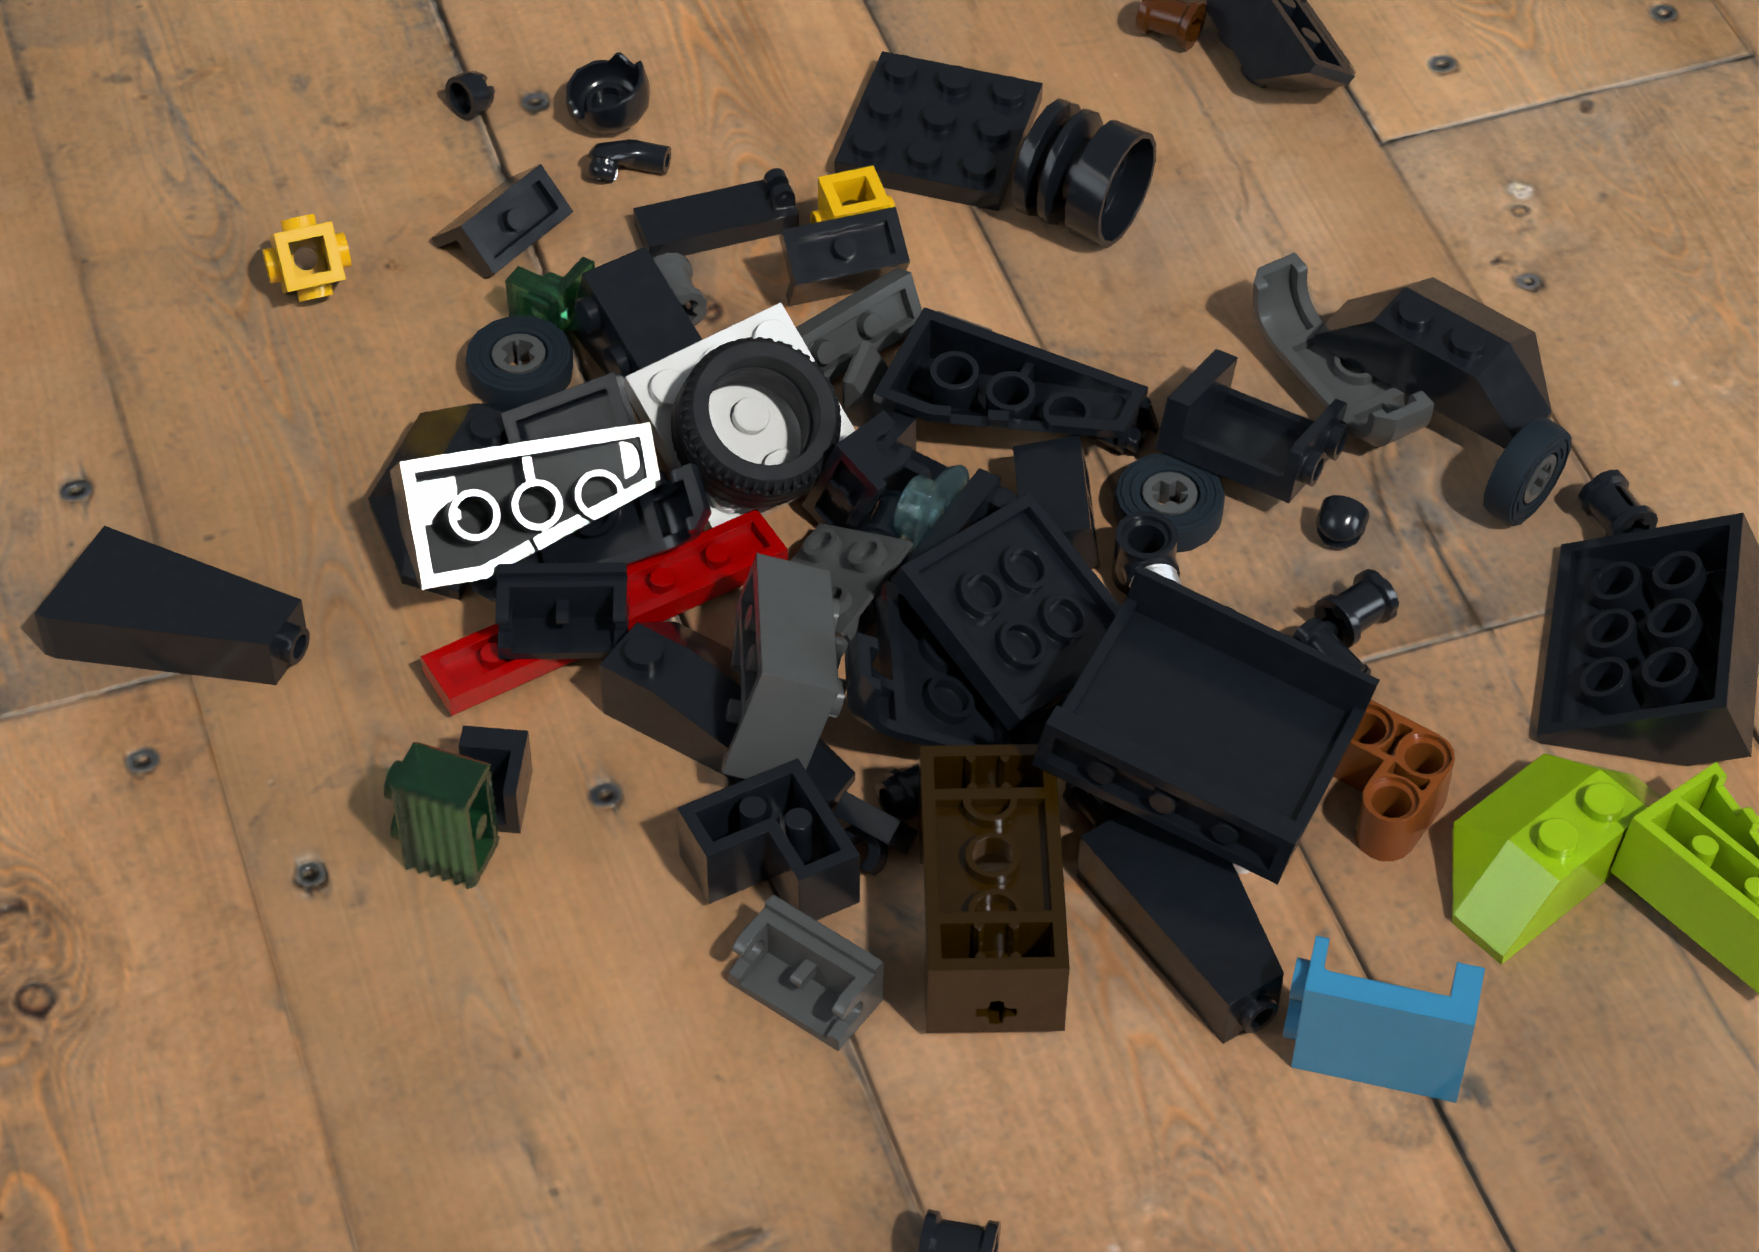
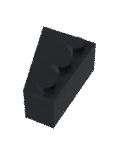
(630, 315)

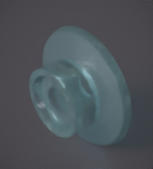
(926, 501)

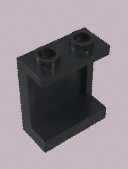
(1246, 436)

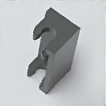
(807, 973)

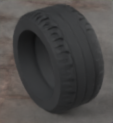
(788, 375)

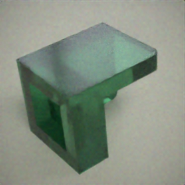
(546, 296)

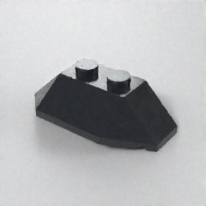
(1281, 44)
(1449, 346)
(432, 435)

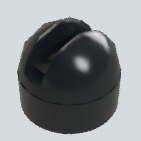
(469, 94)
(1341, 521)

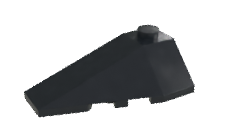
(990, 380)
(678, 693)

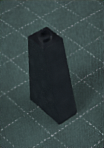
(169, 614)
(1187, 919)

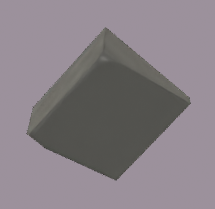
(860, 383)

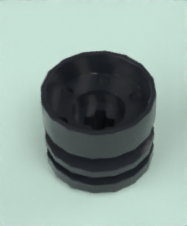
(1083, 172)

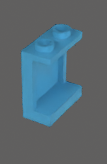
(1382, 1029)

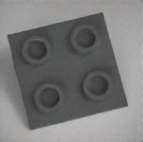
(858, 570)

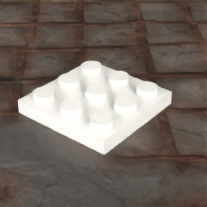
(744, 415)

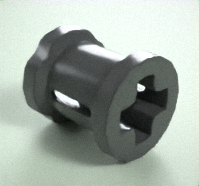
(678, 274)

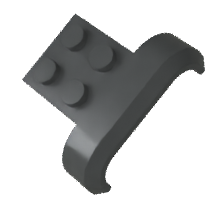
(1289, 322)

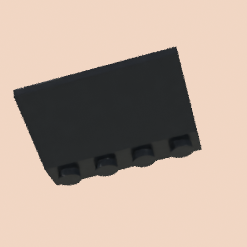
(1656, 644)

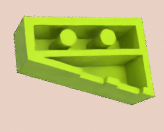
(1700, 868)

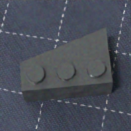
(786, 666)

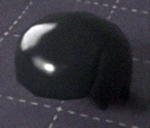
(608, 94)

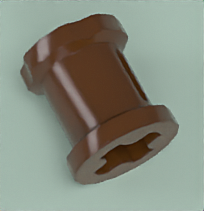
(1172, 19)

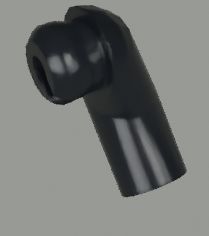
(627, 153)

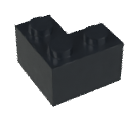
(774, 831)

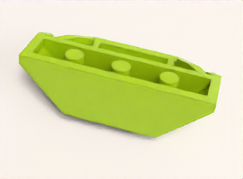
(1539, 849)

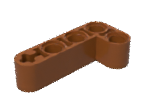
(1402, 781)

